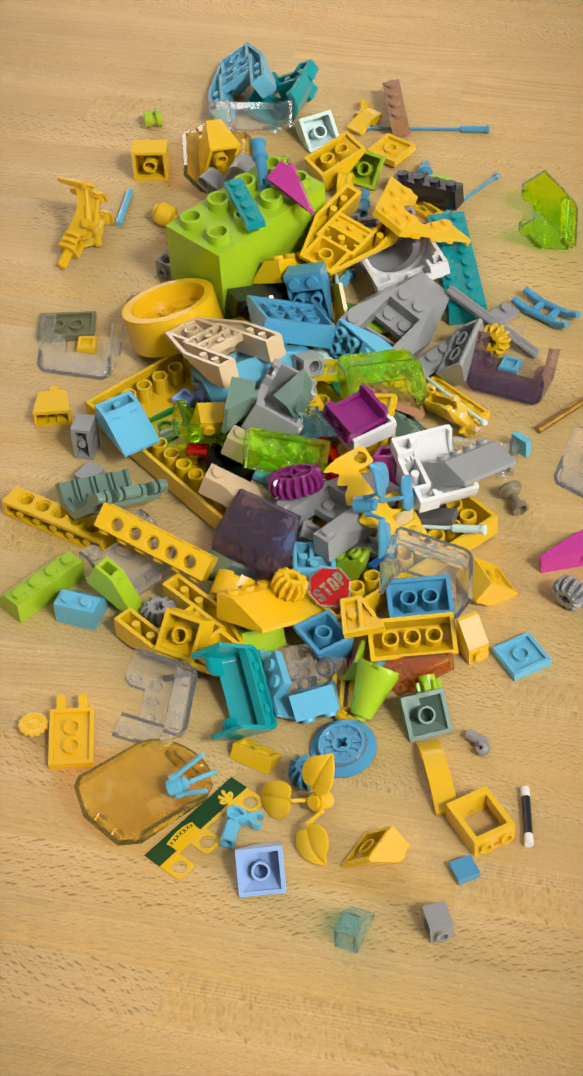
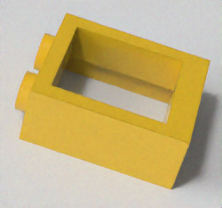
(471, 804)

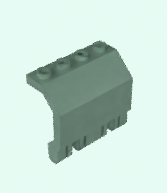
(86, 495)

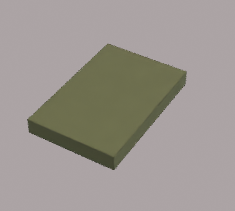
(73, 324)

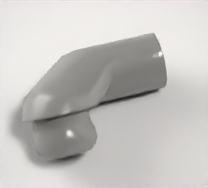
(481, 742)

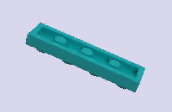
(244, 204)

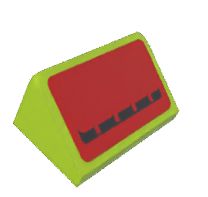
(351, 665)

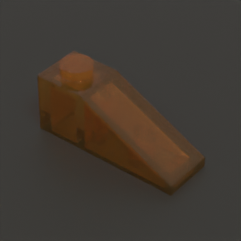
(414, 666)

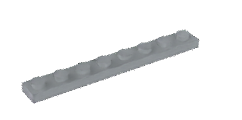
(431, 360)

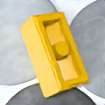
(255, 755)

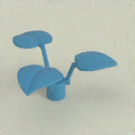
(368, 504)

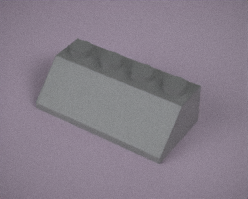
(470, 464)

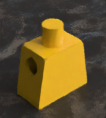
(52, 408)

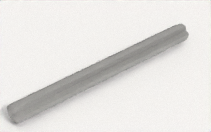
(488, 318)

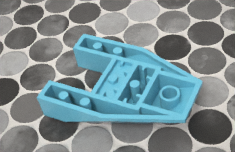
(238, 71)

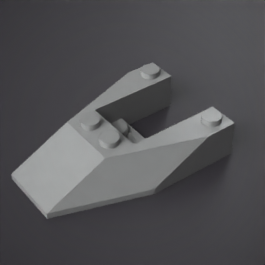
(406, 310)
(343, 524)

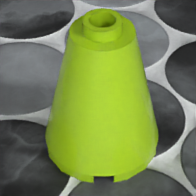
(371, 688)

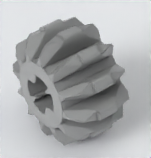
(568, 592)
(155, 609)

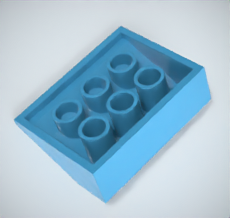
(296, 321)

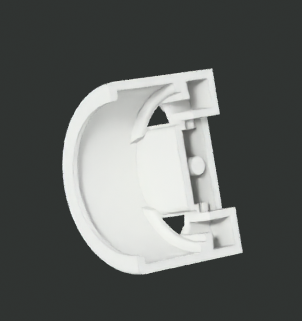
(430, 262)
(413, 456)

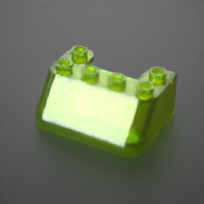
(552, 216)
(381, 368)

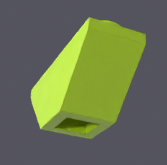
(354, 561)

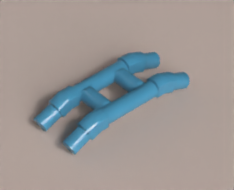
(539, 304)

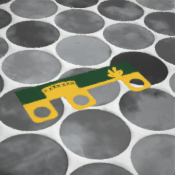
(196, 824)

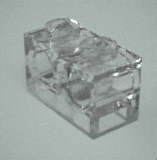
(300, 666)

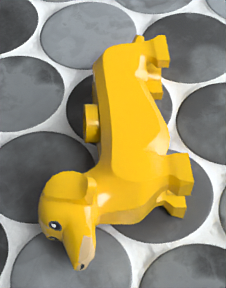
(451, 410)

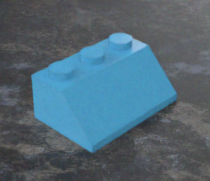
(419, 596)

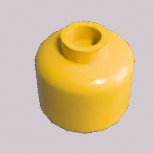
(164, 214)

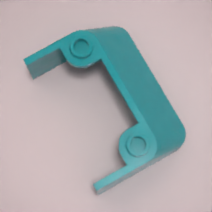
(243, 688)

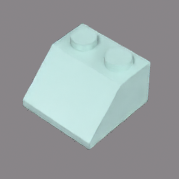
(316, 130)

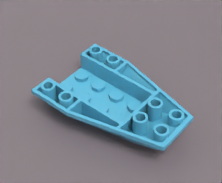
(248, 368)

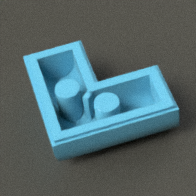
(305, 561)

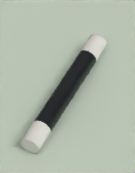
(527, 816)

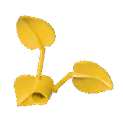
(275, 795)

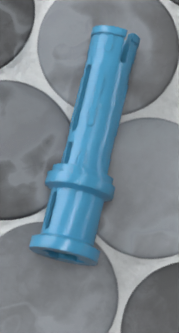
(260, 157)

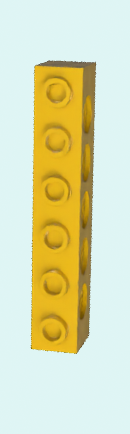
(53, 519)
(203, 560)

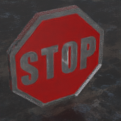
(328, 586)

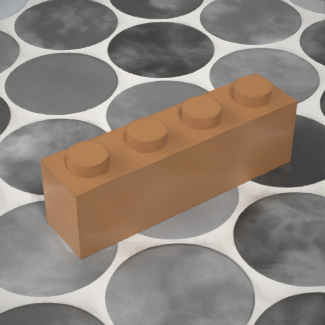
(396, 108)

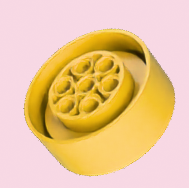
(164, 308)

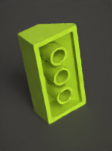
(42, 586)

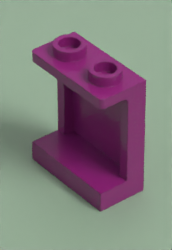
(355, 414)

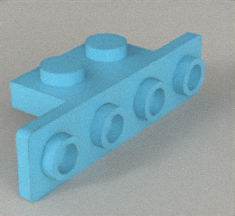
(278, 682)

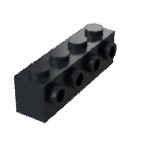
(433, 190)

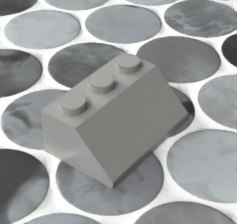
(459, 353)

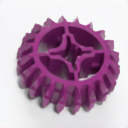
(295, 481)

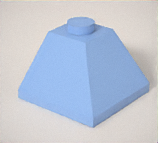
(260, 869)

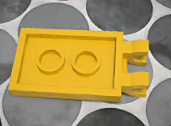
(71, 734)

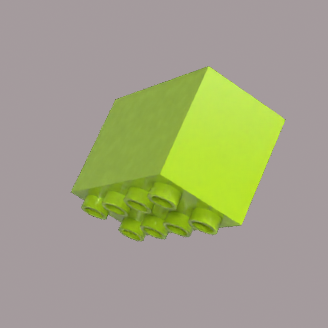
(217, 247)

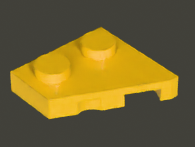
(359, 618)

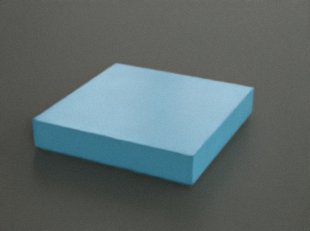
(521, 656)

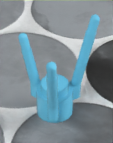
(177, 785)

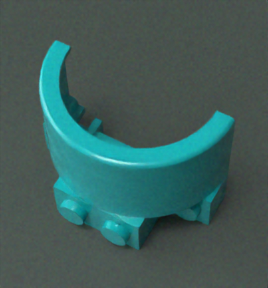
(293, 86)

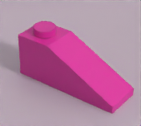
(288, 181)

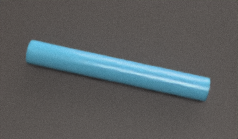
(126, 201)

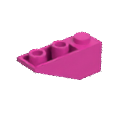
(564, 555)

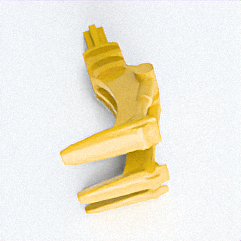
(87, 223)

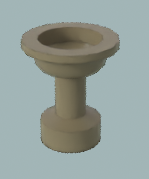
(511, 491)

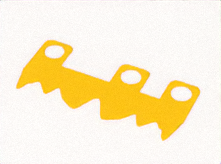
(357, 486)

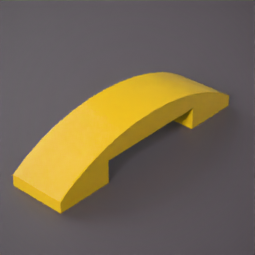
(437, 774)

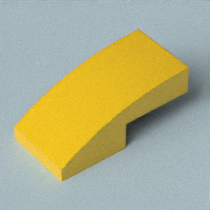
(363, 120)

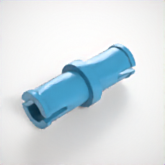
(364, 203)

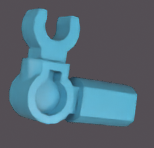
(237, 817)

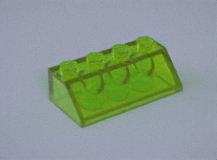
(272, 450)

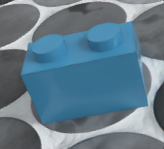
(324, 635)

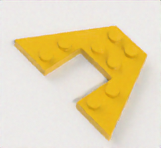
(393, 215)

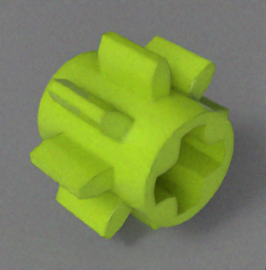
(428, 682)

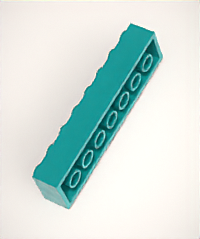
(463, 271)

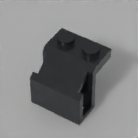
(220, 460)

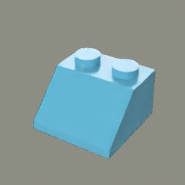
(80, 608)
(315, 701)

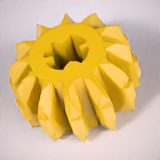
(498, 339)
(289, 584)

